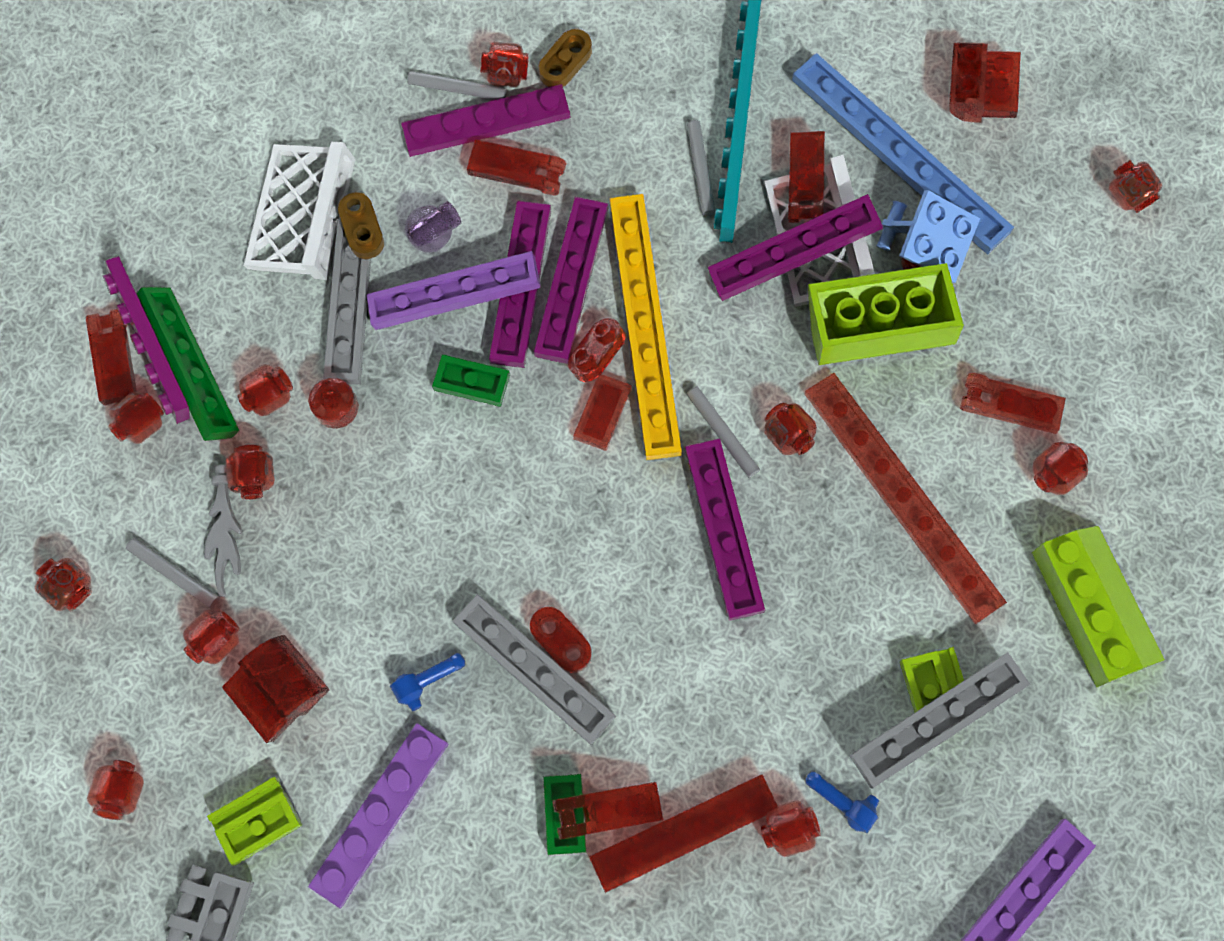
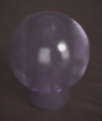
(431, 227)

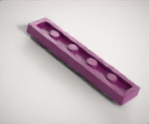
(485, 120)
(795, 247)
(571, 280)
(517, 311)
(145, 341)
(724, 530)

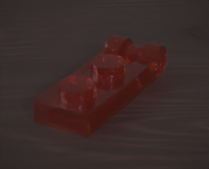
(516, 166)
(806, 175)
(110, 357)
(1013, 403)
(609, 810)

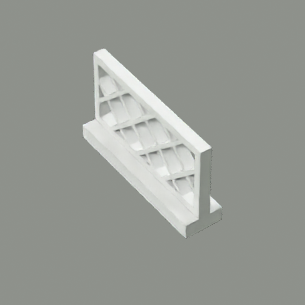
(841, 193)
(321, 234)

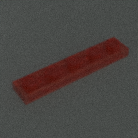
(683, 833)

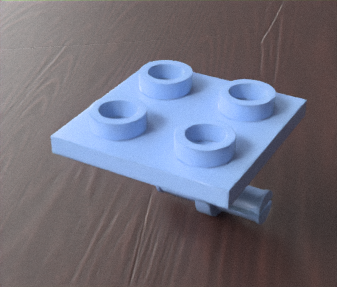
(936, 234)

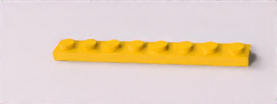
(645, 328)

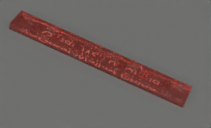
(905, 498)

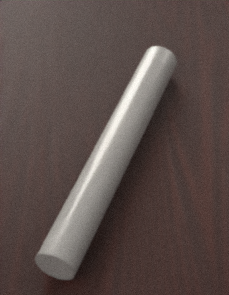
(456, 86)
(701, 168)
(723, 432)
(172, 573)

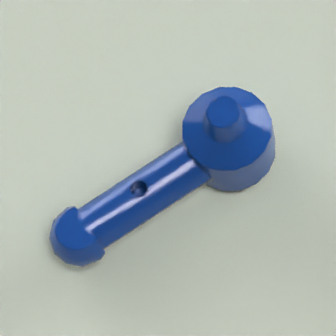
(409, 687)
(859, 813)

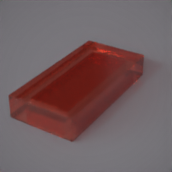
(602, 412)

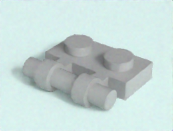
(221, 911)

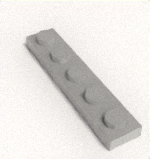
(347, 312)
(534, 669)
(939, 720)

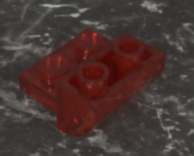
(983, 82)
(274, 687)

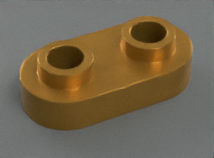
(563, 60)
(360, 223)

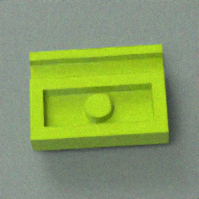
(930, 675)
(254, 821)

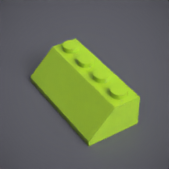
(884, 314)
(1097, 605)

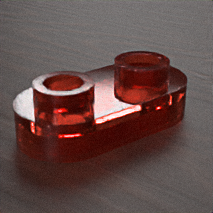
(596, 350)
(561, 640)

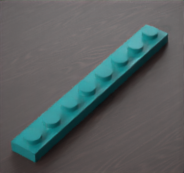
(736, 126)

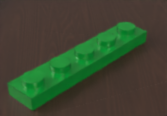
(188, 364)

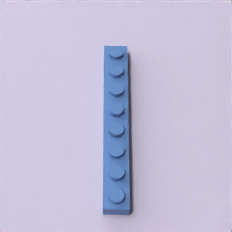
(897, 147)

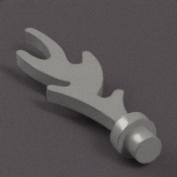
(220, 533)

